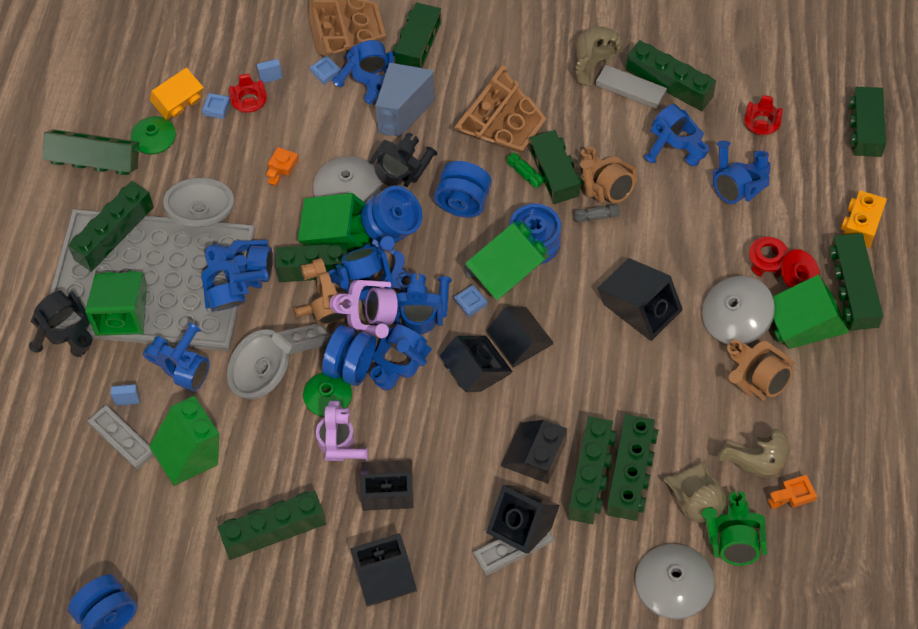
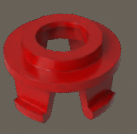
(248, 86)
(763, 108)
(762, 264)

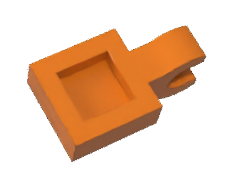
(280, 163)
(795, 491)

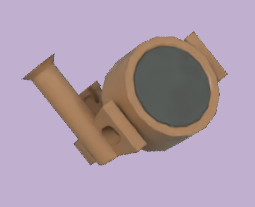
(614, 176)
(326, 290)
(771, 374)

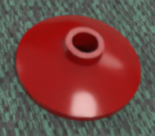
(798, 267)

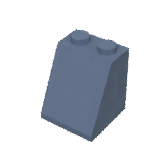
(403, 98)

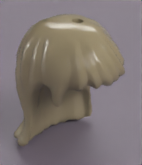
(591, 48)
(761, 461)
(697, 491)

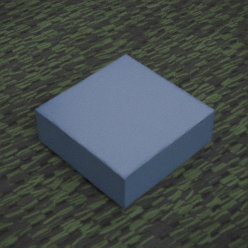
(325, 70)
(269, 71)
(216, 105)
(470, 301)
(125, 395)

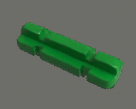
(525, 170)

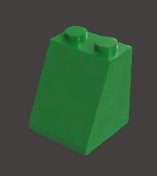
(333, 221)
(508, 259)
(117, 303)
(807, 314)
(186, 442)

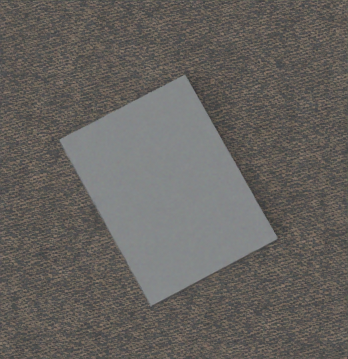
(172, 266)

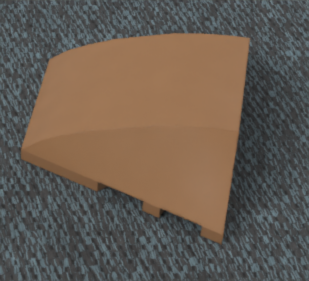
(344, 23)
(503, 114)

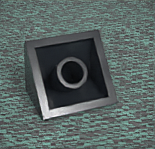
(518, 335)

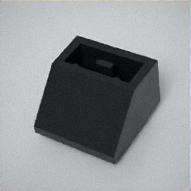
(387, 485)
(383, 569)

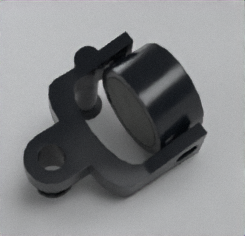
(397, 161)
(54, 311)

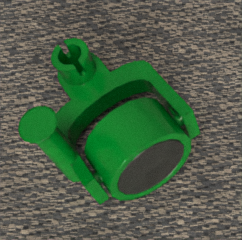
(738, 541)

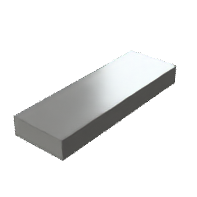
(631, 86)
(302, 338)
(121, 437)
(499, 554)

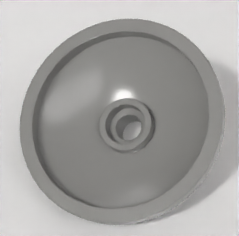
(361, 179)
(198, 202)
(744, 321)
(256, 365)
(673, 596)

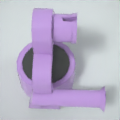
(379, 306)
(336, 435)

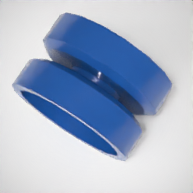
(463, 189)
(392, 213)
(544, 225)
(349, 355)
(102, 604)

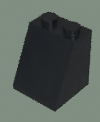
(641, 297)

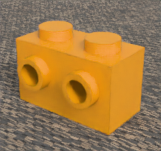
(176, 94)
(865, 216)

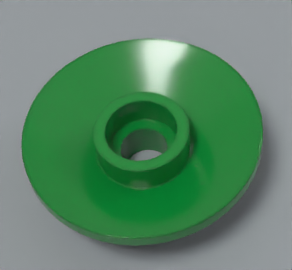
(156, 141)
(317, 400)

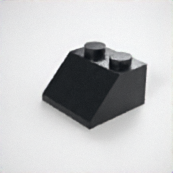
(474, 362)
(536, 449)
(521, 518)

